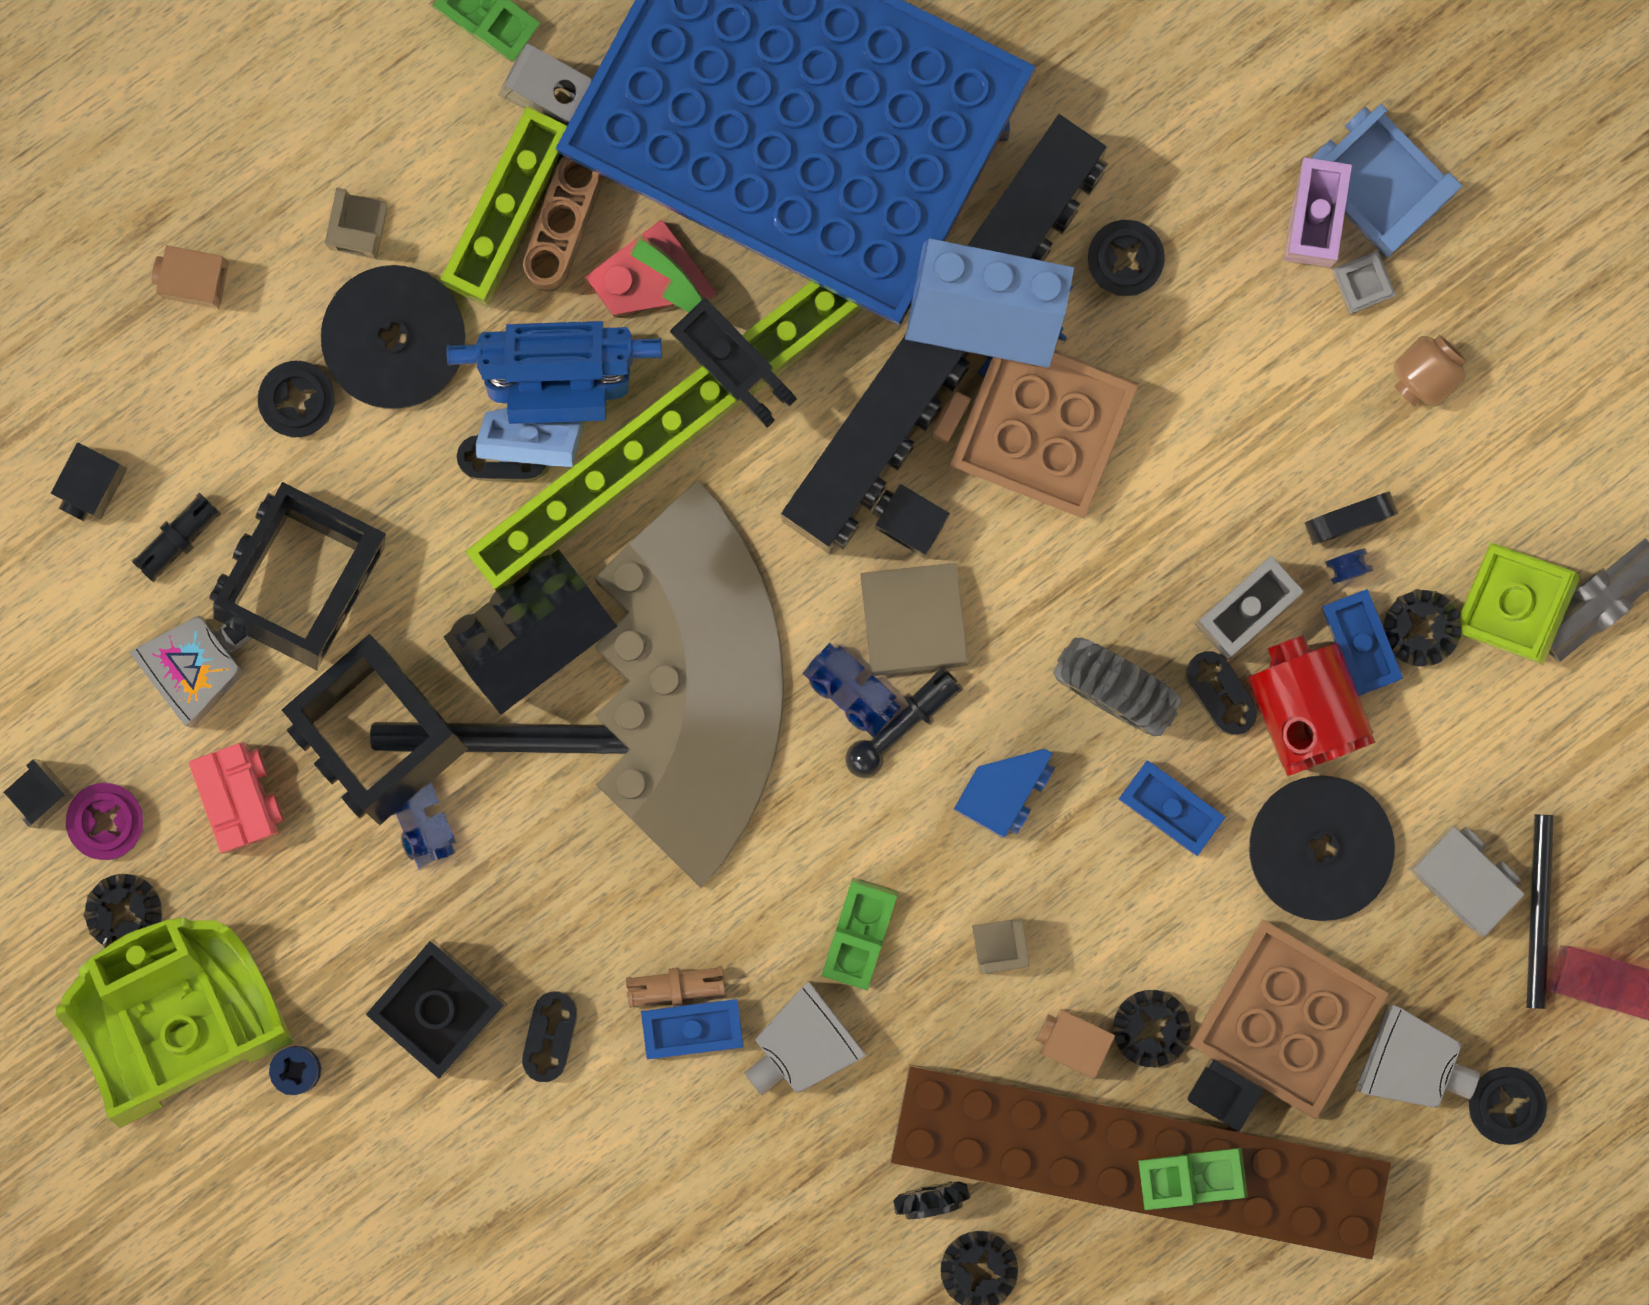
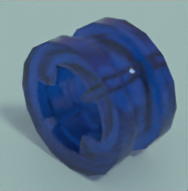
(1349, 566)

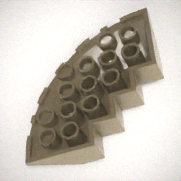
(699, 683)

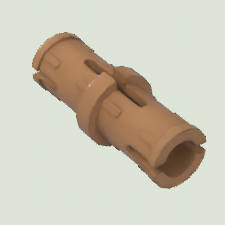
(675, 987)

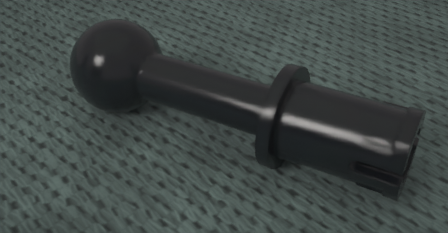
(866, 756)

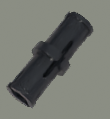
(176, 537)

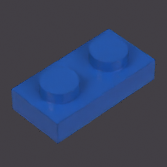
(1362, 641)
(1171, 808)
(692, 1029)

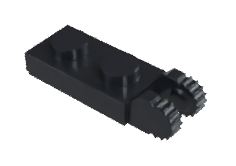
(729, 358)

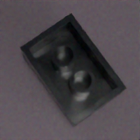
(529, 631)

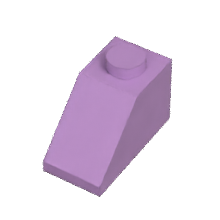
(1318, 213)

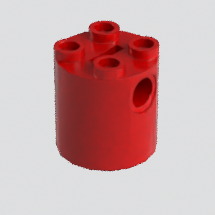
(1310, 705)

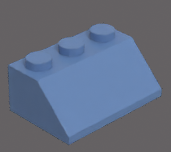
(988, 302)

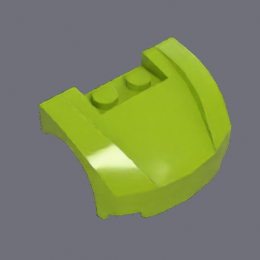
(169, 1013)

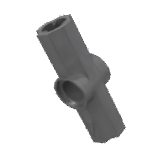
(1603, 600)

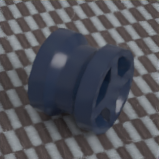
(303, 1066)

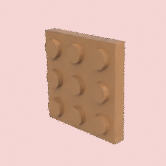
(1045, 429)
(1288, 1019)

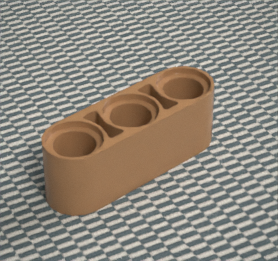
(560, 245)

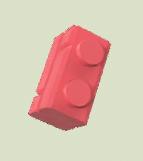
(236, 797)

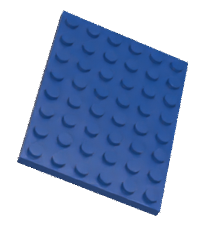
(802, 129)

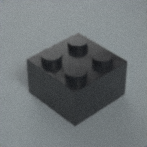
(436, 1009)

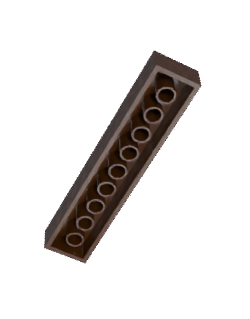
(1094, 1150)

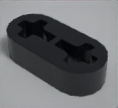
(495, 470)
(1351, 518)
(1230, 686)
(538, 1033)

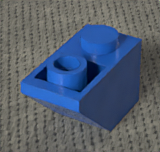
(999, 790)

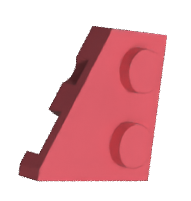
(632, 286)

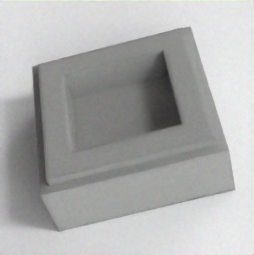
(1363, 283)

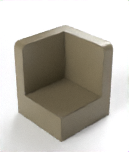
(356, 224)
(1000, 946)

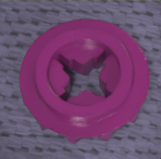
(81, 821)

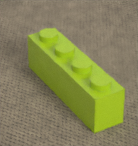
(505, 208)

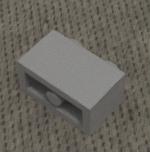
(1249, 607)
(1468, 880)

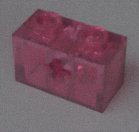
(1601, 982)

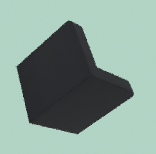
(38, 794)
(1224, 1094)

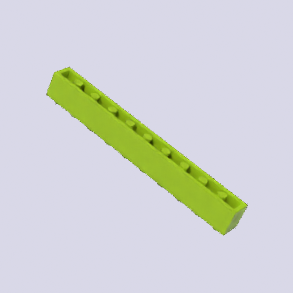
(650, 440)

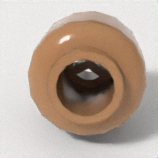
(1429, 371)

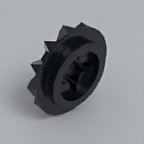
(1123, 235)
(275, 391)
(1445, 629)
(115, 889)
(1128, 1024)
(1527, 1116)
(931, 1200)
(970, 1248)

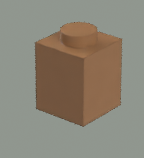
(190, 276)
(1074, 1042)

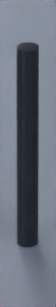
(1539, 911)

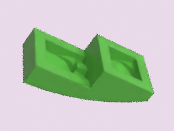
(493, 22)
(680, 287)
(860, 933)
(1193, 1178)

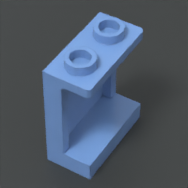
(1390, 181)

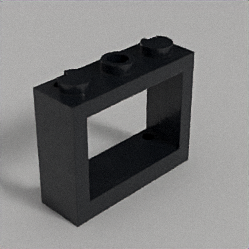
(251, 551)
(407, 776)

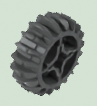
(1117, 686)

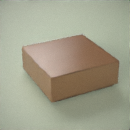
(950, 418)

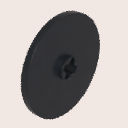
(374, 304)
(1286, 863)

